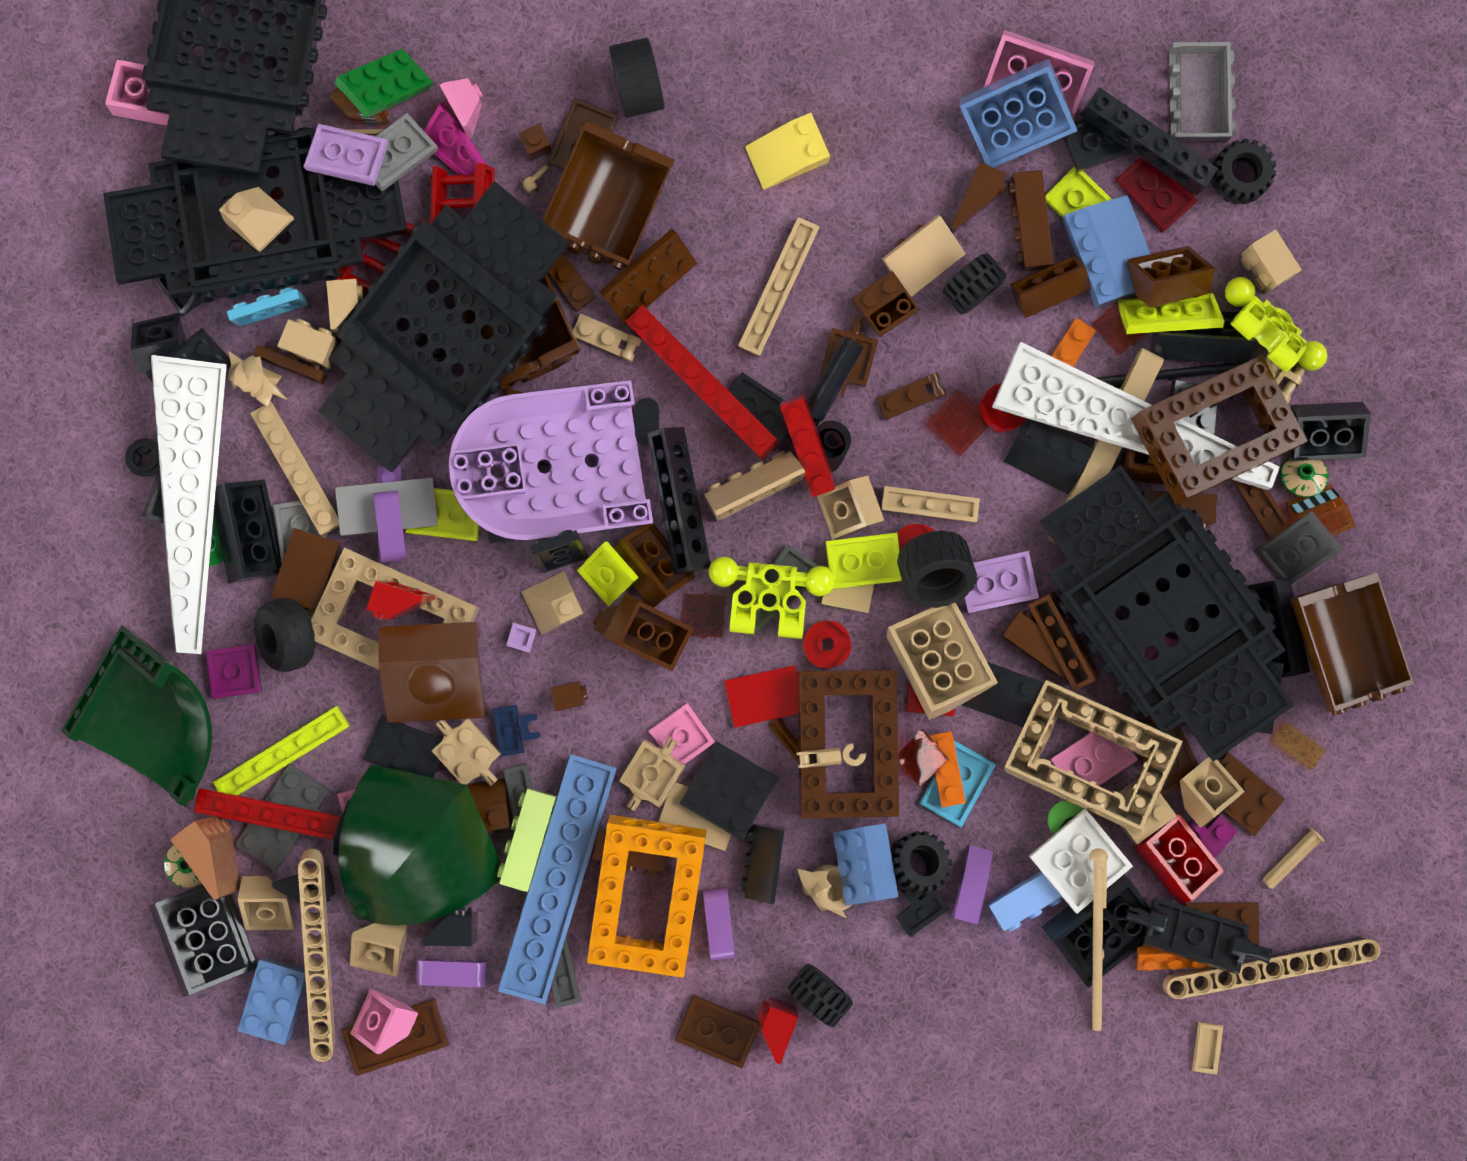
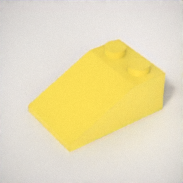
(788, 151)

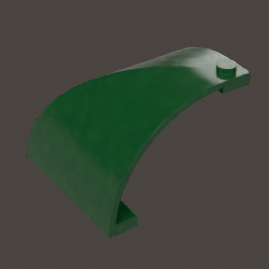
(145, 716)
(413, 848)

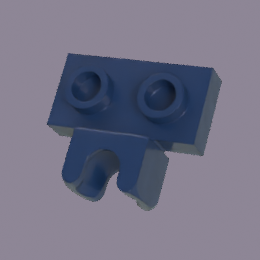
(512, 730)

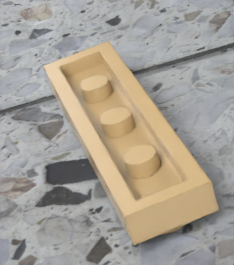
(930, 504)

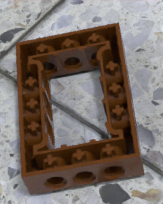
(1170, 454)
(811, 693)

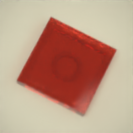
(958, 422)

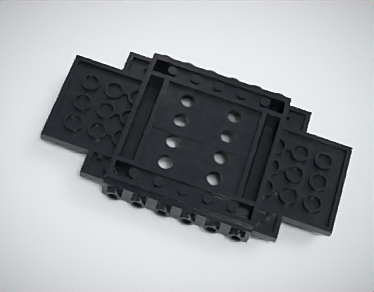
(225, 107)
(181, 235)
(491, 267)
(1213, 675)

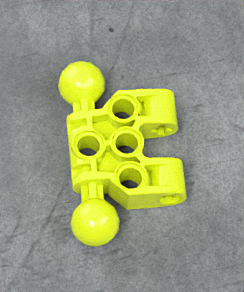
(1272, 329)
(725, 571)

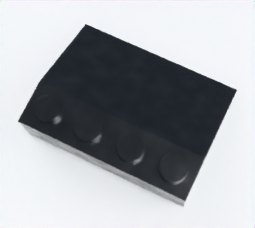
(1074, 931)
(202, 939)

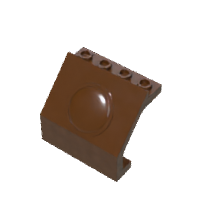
(431, 672)

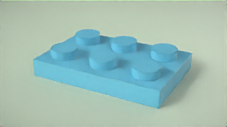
(267, 307)

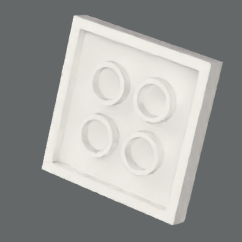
(1067, 862)

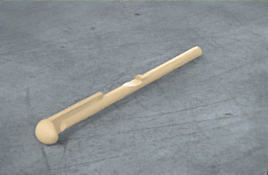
(1100, 859)

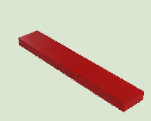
(266, 813)

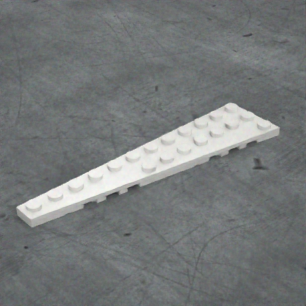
(1075, 401)
(188, 436)

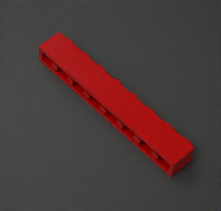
(702, 382)

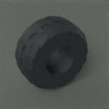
(284, 635)

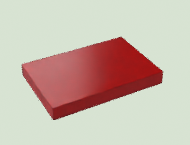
(763, 696)

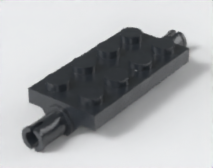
(1197, 935)

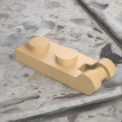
(605, 337)

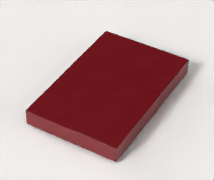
(1155, 194)

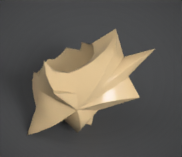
(253, 378)
(825, 888)

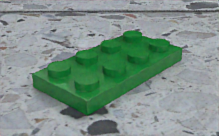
(383, 83)

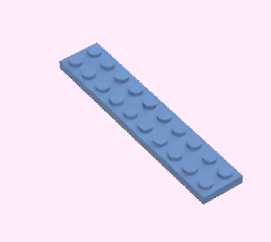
(557, 879)

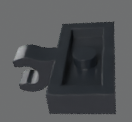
(921, 912)

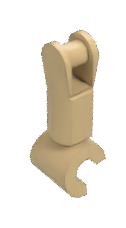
(830, 756)

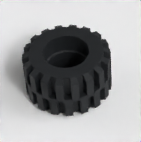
(1257, 158)
(974, 283)
(935, 859)
(820, 995)

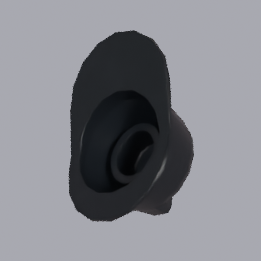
(835, 442)

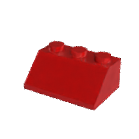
(394, 599)
(1179, 860)
(777, 1025)

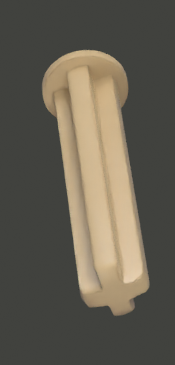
(1292, 858)

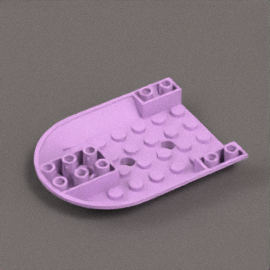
(561, 430)

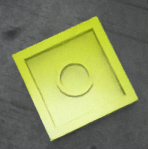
(607, 573)

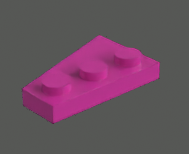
(453, 144)

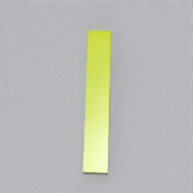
(283, 753)

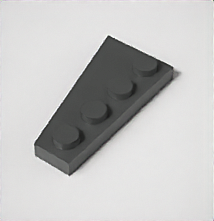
(788, 557)

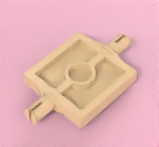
(466, 752)
(652, 773)

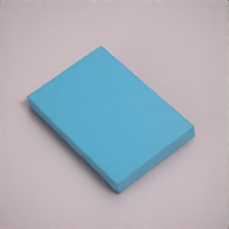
(974, 775)

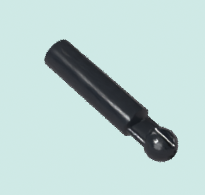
(833, 379)

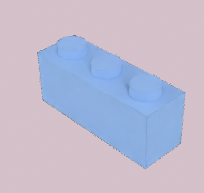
(1024, 901)

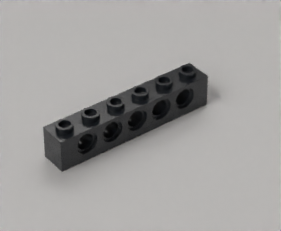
(1148, 141)
(679, 500)

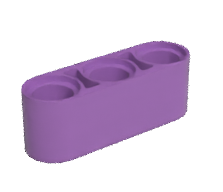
(389, 526)
(718, 924)
(454, 974)

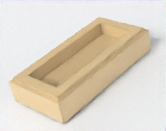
(1207, 1048)

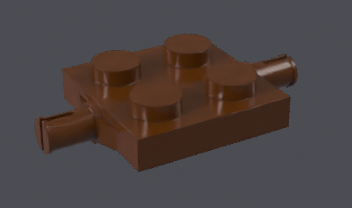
(861, 370)

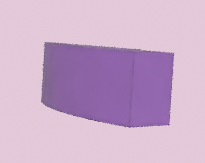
(973, 885)

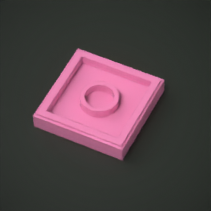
(687, 730)

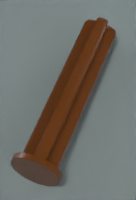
(785, 737)

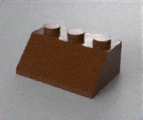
(1170, 276)
(650, 559)
(492, 804)

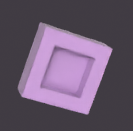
(521, 637)

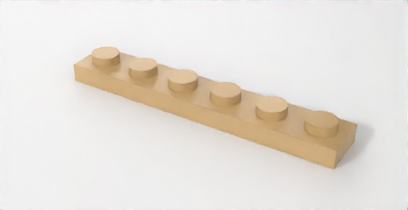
(778, 287)
(296, 468)

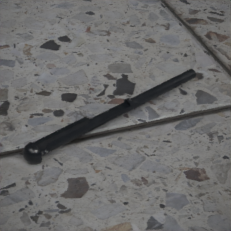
(1172, 374)

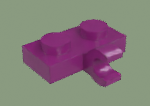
(1216, 834)

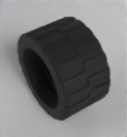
(637, 77)
(936, 569)

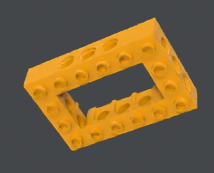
(656, 838)

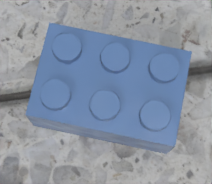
(865, 864)
(273, 1001)

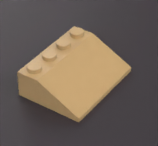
(755, 485)
(940, 659)

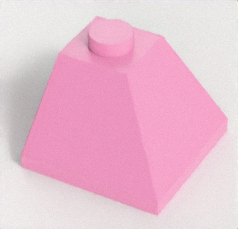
(464, 101)
(383, 1022)

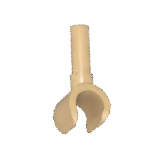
(529, 183)

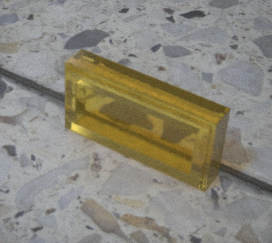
(1298, 745)

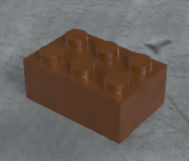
(648, 632)

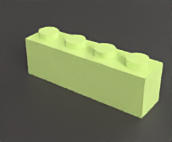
(527, 839)

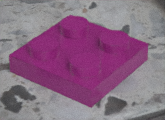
(233, 671)

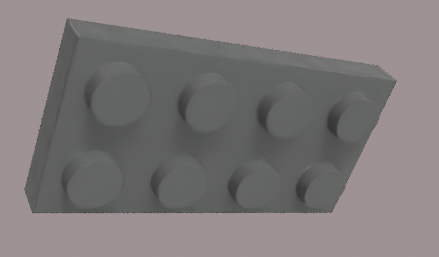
(272, 844)

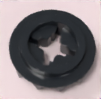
(133, 459)

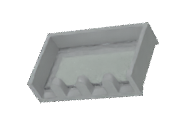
(1201, 91)

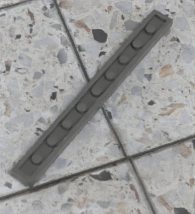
(564, 980)

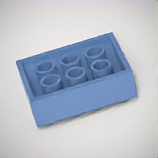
(1018, 114)
(1104, 240)

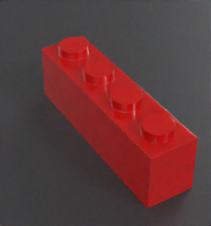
(808, 445)

